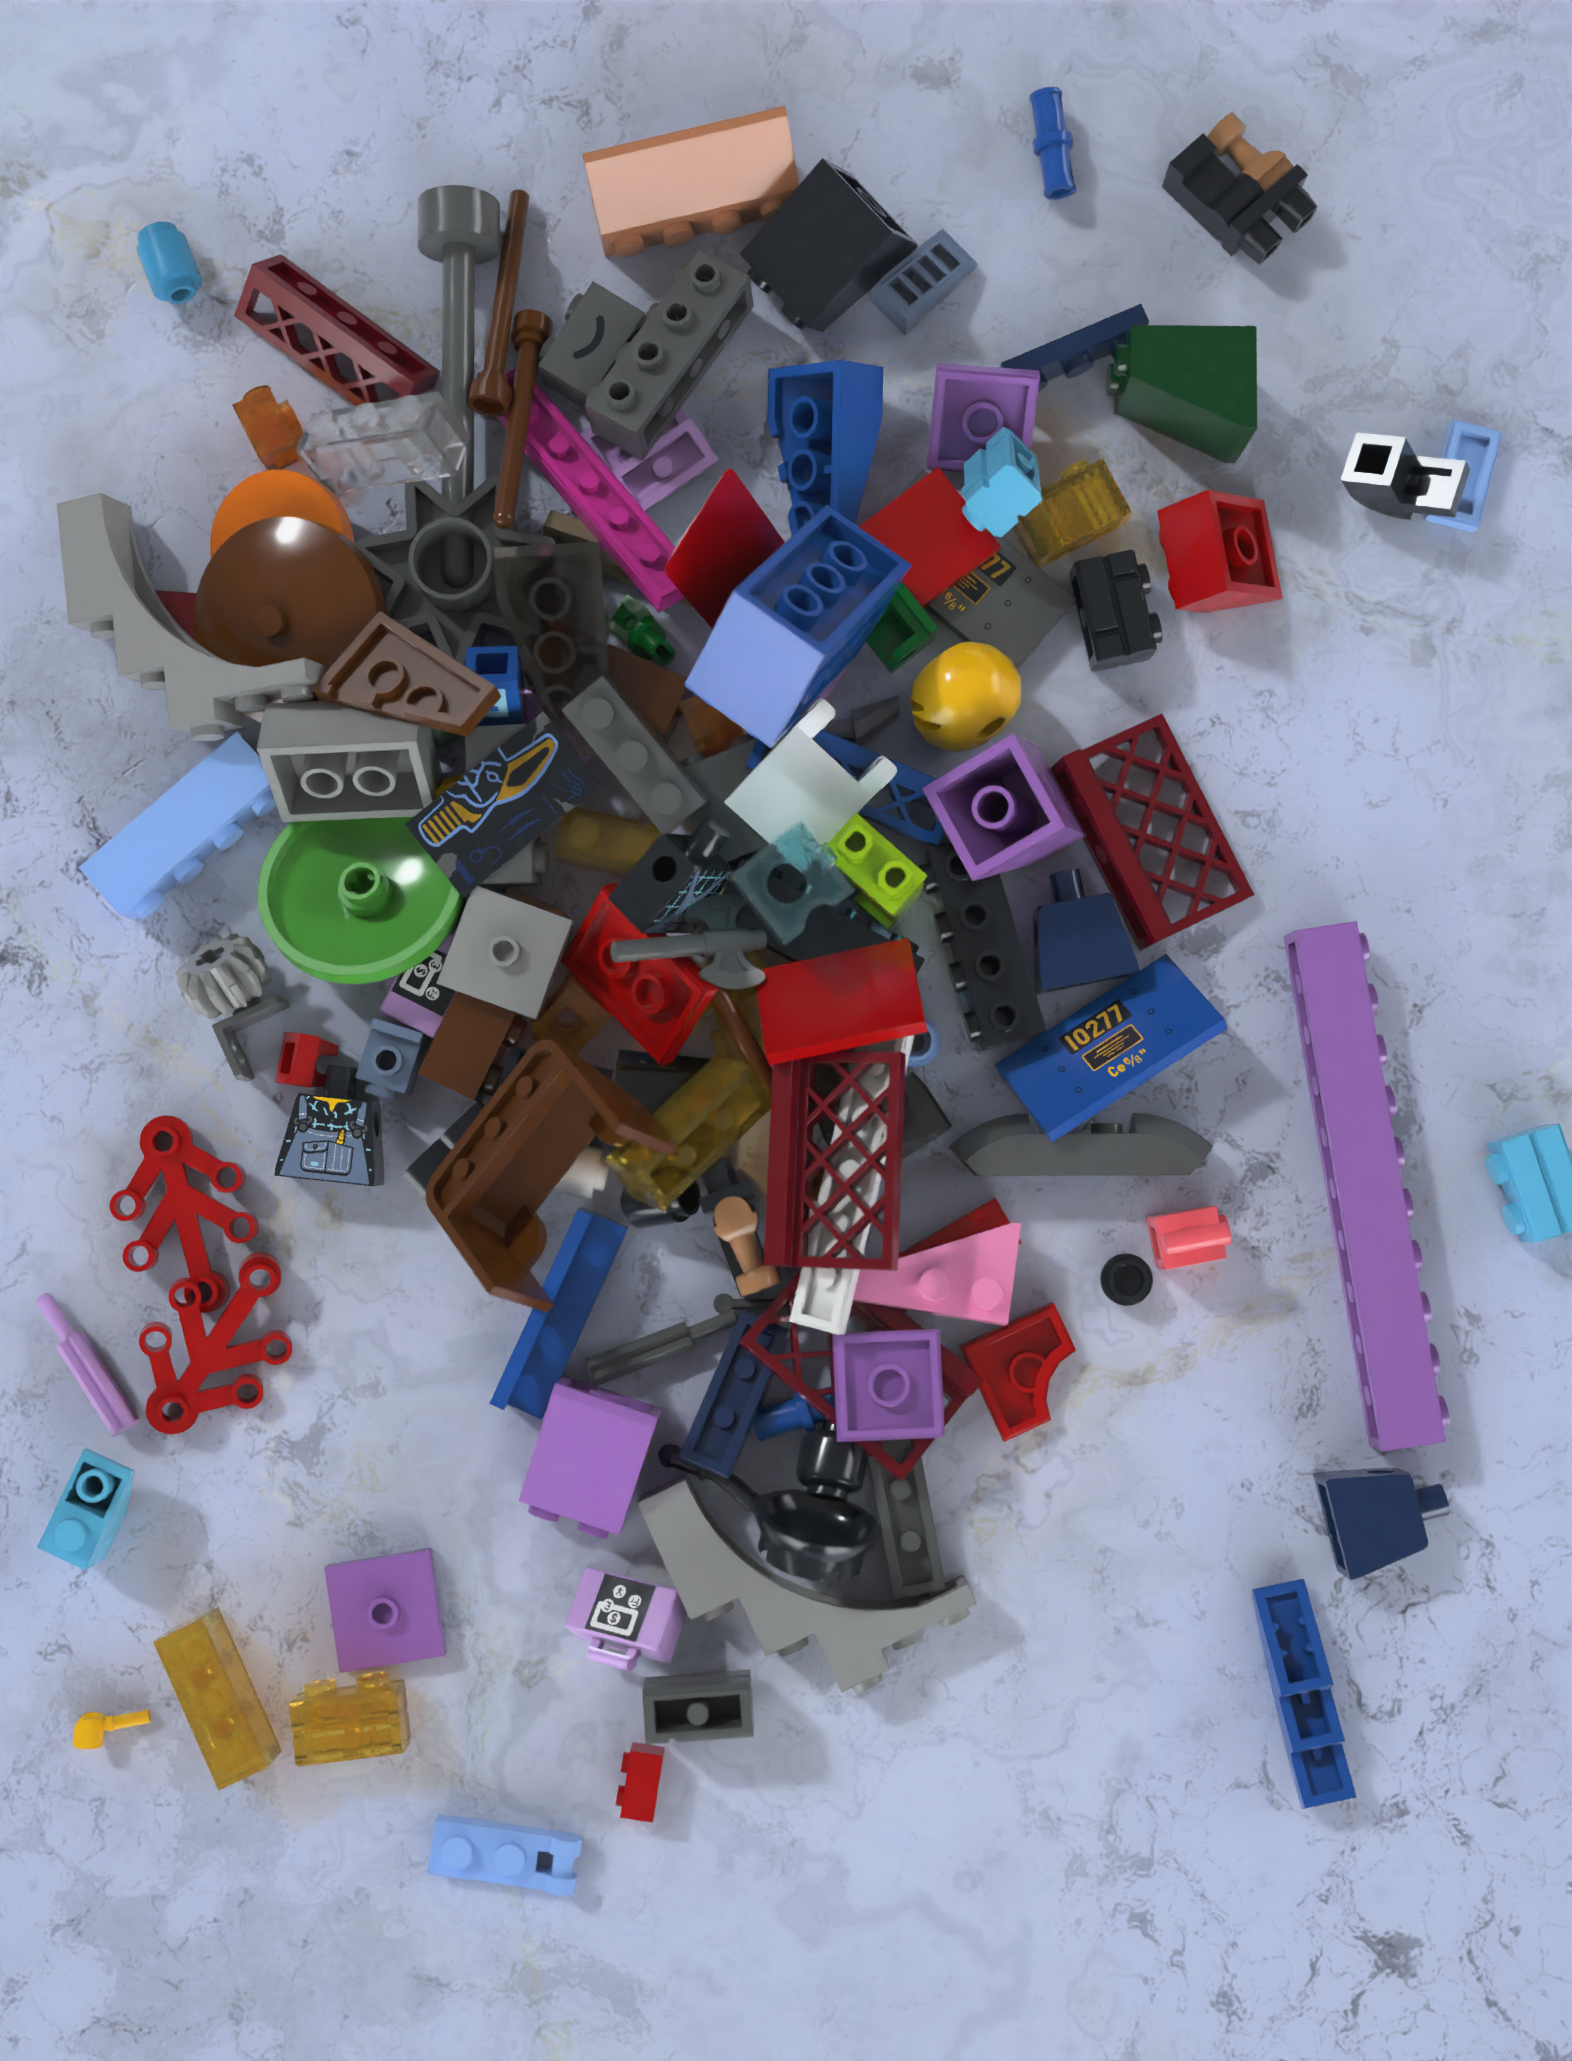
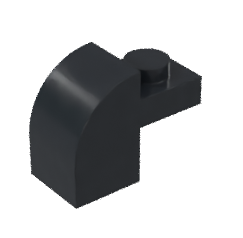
(1396, 482)

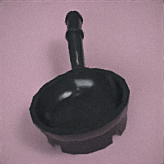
(797, 1530)

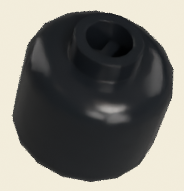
(829, 1466)

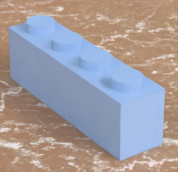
(182, 829)

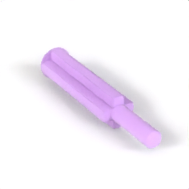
(89, 1371)

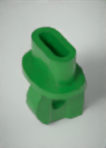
(641, 632)

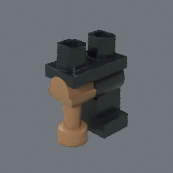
(1240, 206)
(737, 1227)

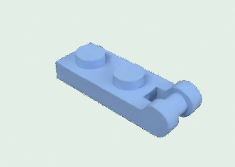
(504, 1854)

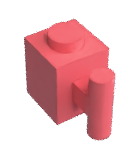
(1188, 1237)

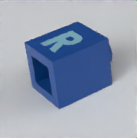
(503, 669)

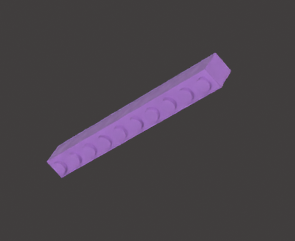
(1365, 1187)

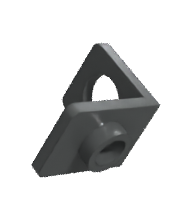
(241, 1019)

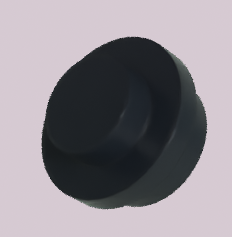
(1126, 1279)

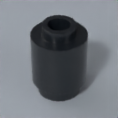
(644, 1215)

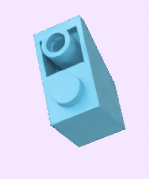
(89, 1511)

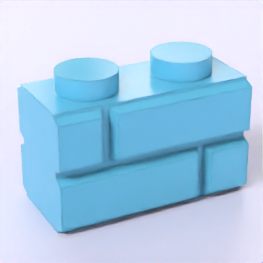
(1000, 484)
(1536, 1181)

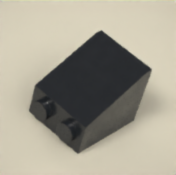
(825, 247)

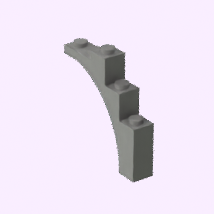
(116, 600)
(851, 1632)

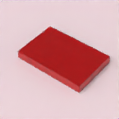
(650, 998)
(840, 1002)

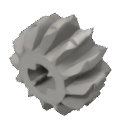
(223, 976)

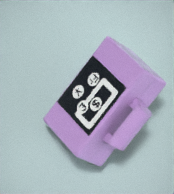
(416, 996)
(626, 1617)

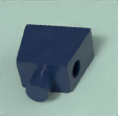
(1079, 938)
(1376, 1516)

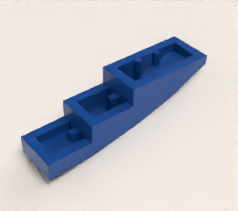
(1303, 1693)

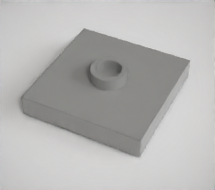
(505, 952)

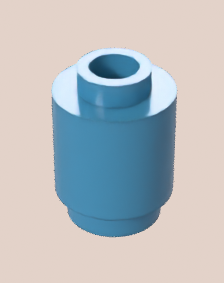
(168, 263)

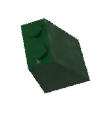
(1189, 384)

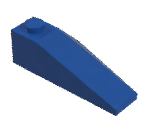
(826, 433)

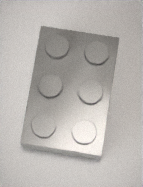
(345, 762)

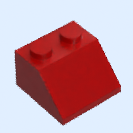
(1218, 552)

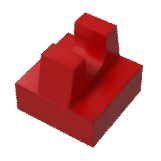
(299, 1059)

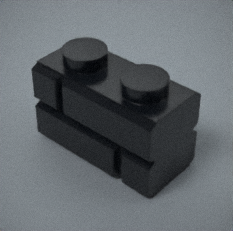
(1115, 610)

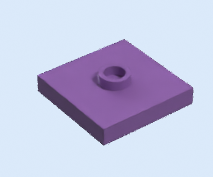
(974, 406)
(888, 1385)
(385, 1610)

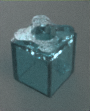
(823, 881)

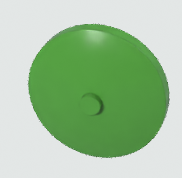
(354, 899)

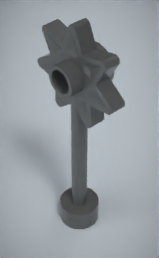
(445, 556)

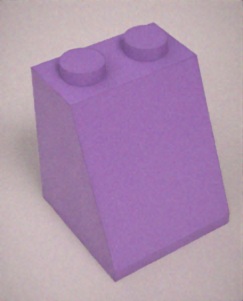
(1004, 809)
(589, 1456)

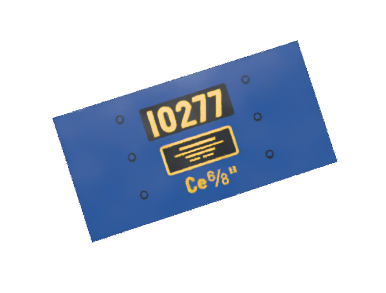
(1110, 1047)

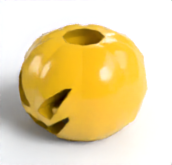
(965, 696)

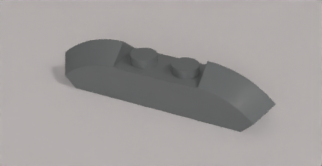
(1150, 1148)

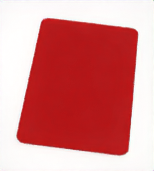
(721, 547)

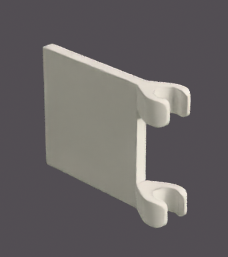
(806, 784)

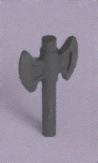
(719, 941)

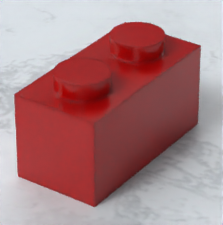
(642, 1781)

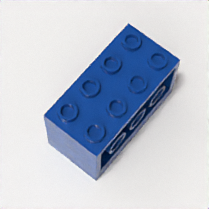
(796, 625)

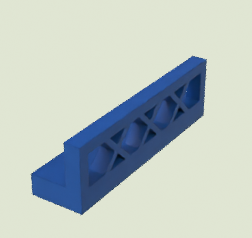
(906, 783)
(552, 1335)

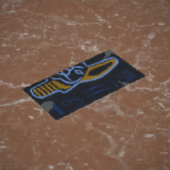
(503, 804)

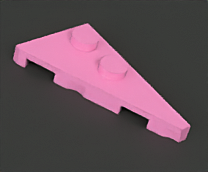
(954, 1280)

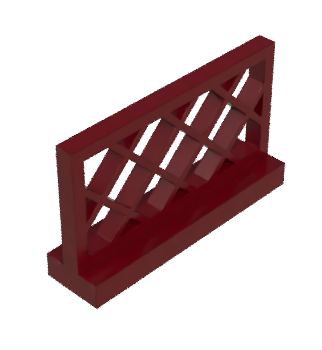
(1119, 860)
(792, 1166)
(957, 1378)

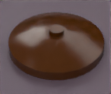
(285, 595)

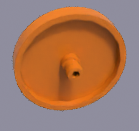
(277, 495)

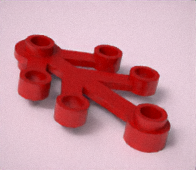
(182, 1205)
(211, 1352)

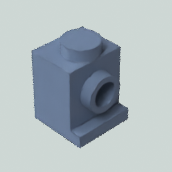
(409, 1050)

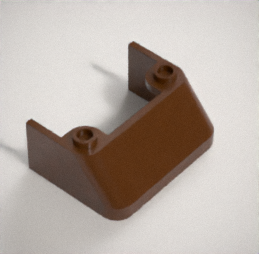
(518, 1154)

